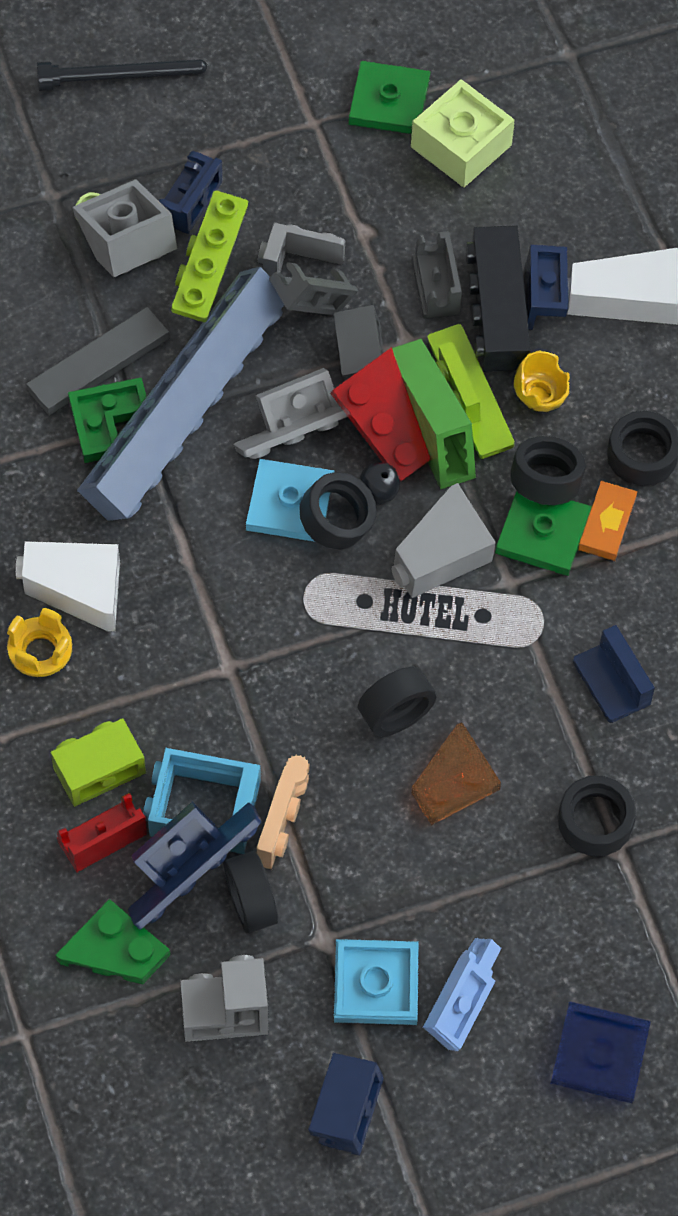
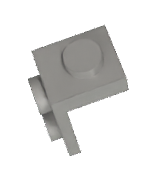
(299, 242)

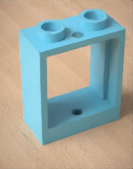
(201, 767)

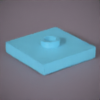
(278, 496)
(376, 982)

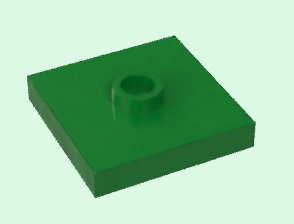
(388, 97)
(543, 533)

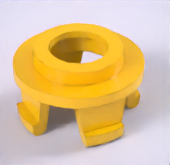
(46, 627)

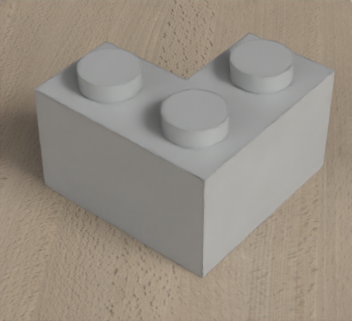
(226, 1004)

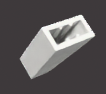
(73, 579)

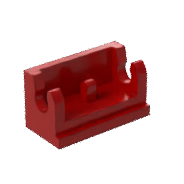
(103, 834)

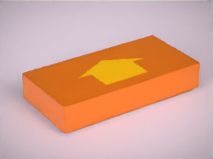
(607, 520)

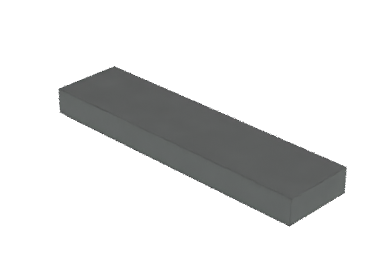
(98, 360)

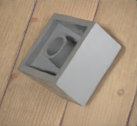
(126, 227)

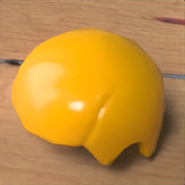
(541, 382)

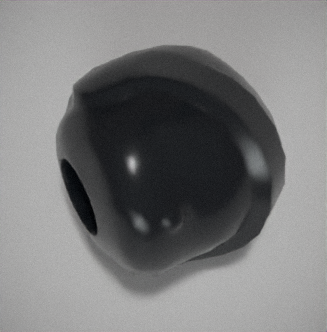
(382, 481)

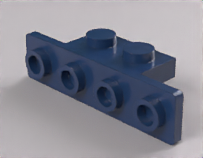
(183, 854)

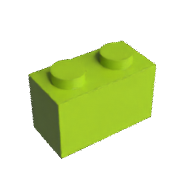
(98, 761)

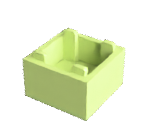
(462, 133)

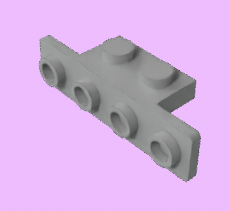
(292, 412)

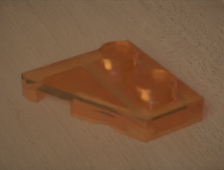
(454, 777)

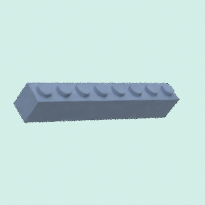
(183, 396)

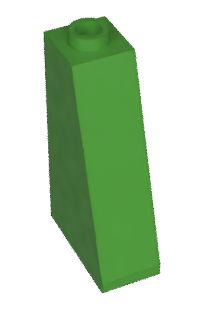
(439, 415)

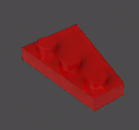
(384, 415)

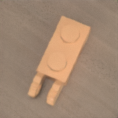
(283, 809)

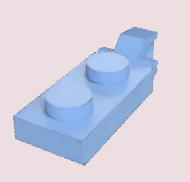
(463, 994)

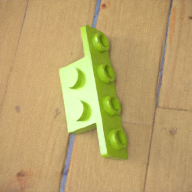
(208, 256)
(472, 390)

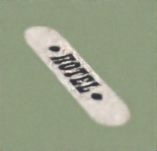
(435, 613)

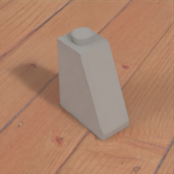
(443, 545)

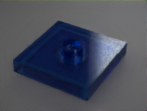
(600, 1052)

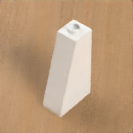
(627, 287)

